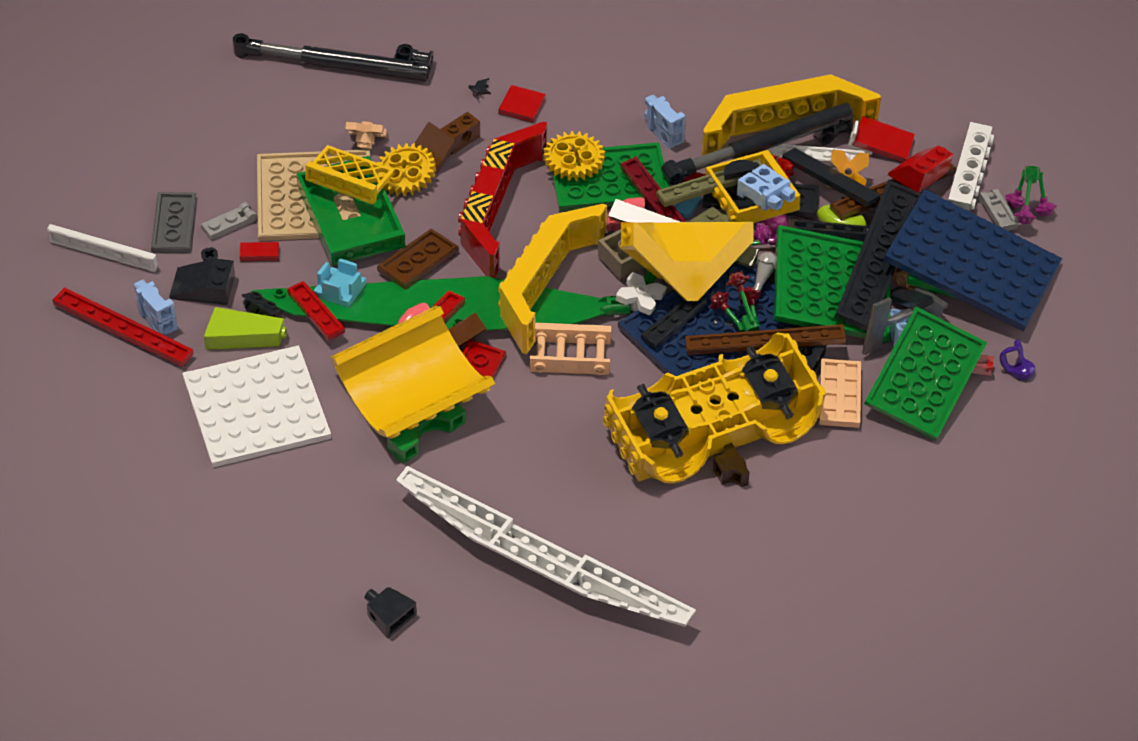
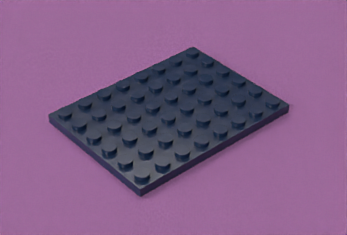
(973, 260)
(672, 353)

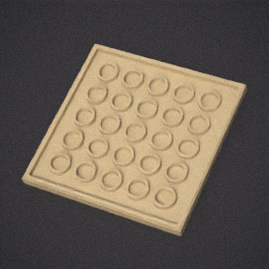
(280, 204)

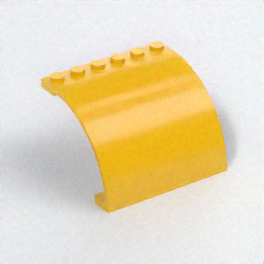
(408, 374)

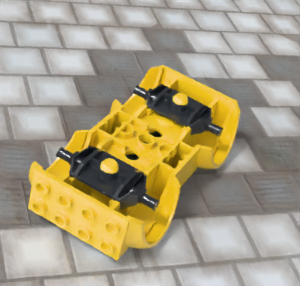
(671, 443)

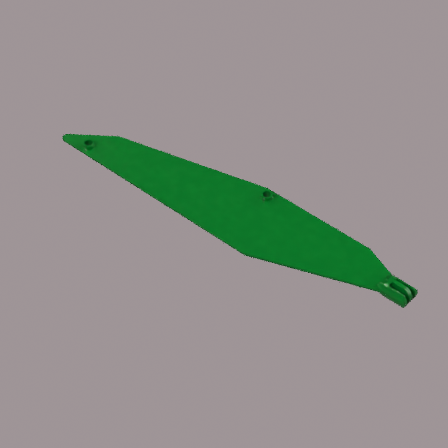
(386, 303)

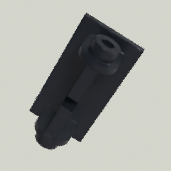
(255, 302)

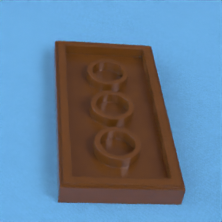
(417, 258)

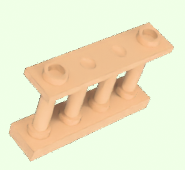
(571, 334)

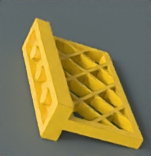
(345, 182)

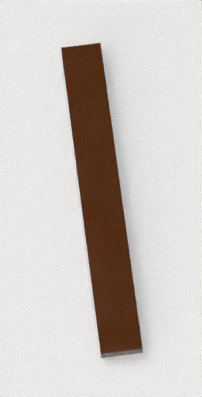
(848, 207)
(742, 340)

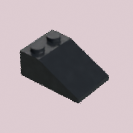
(204, 281)

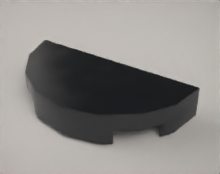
(739, 169)

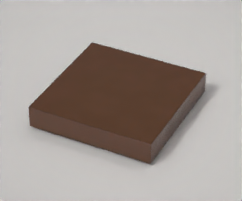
(437, 143)

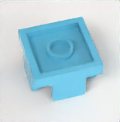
(340, 284)

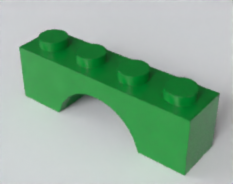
(406, 444)

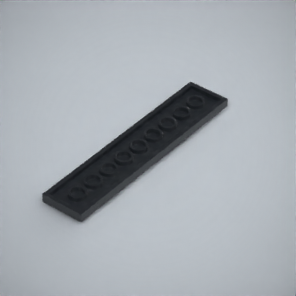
(870, 273)

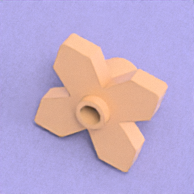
(365, 133)

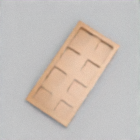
(843, 393)

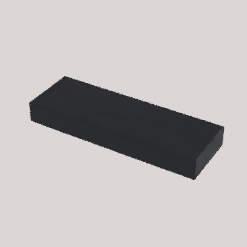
(910, 298)

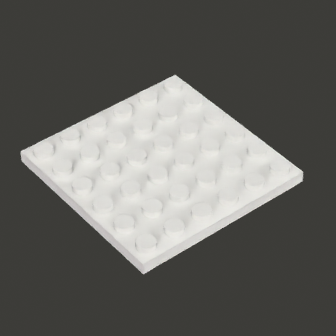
(256, 406)

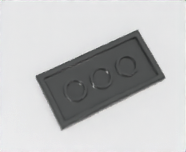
(173, 222)

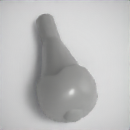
(766, 265)

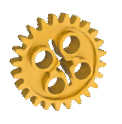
(584, 150)
(412, 169)

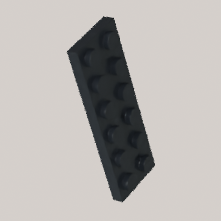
(807, 193)

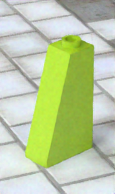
(243, 330)

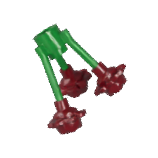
(747, 296)

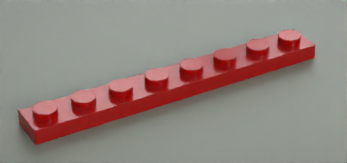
(123, 327)

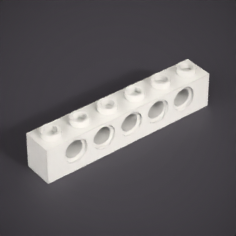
(971, 165)

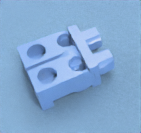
(665, 121)
(765, 189)
(157, 311)

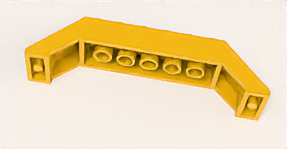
(784, 103)
(540, 262)

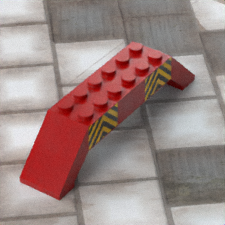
(491, 183)

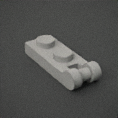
(998, 209)
(229, 221)

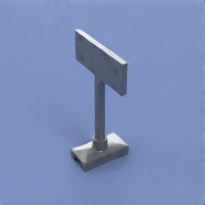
(879, 319)

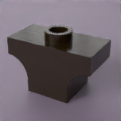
(731, 467)

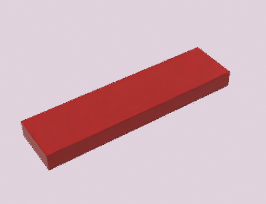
(316, 310)

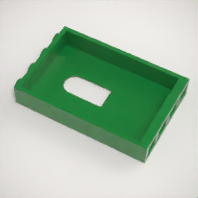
(356, 237)

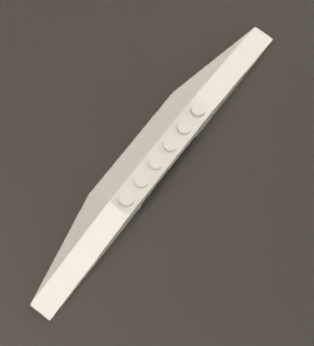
(578, 574)

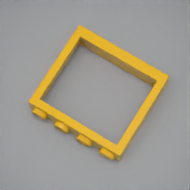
(754, 213)

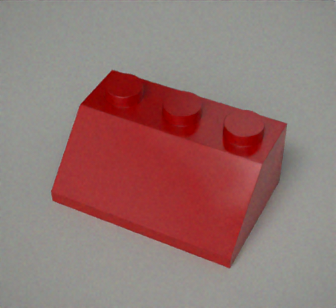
(923, 168)

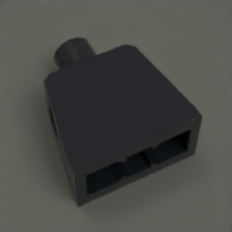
(389, 610)

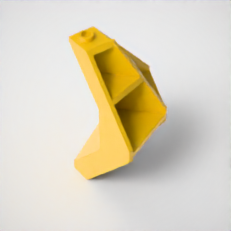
(686, 253)

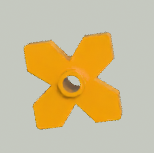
(856, 164)

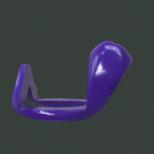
(1023, 368)

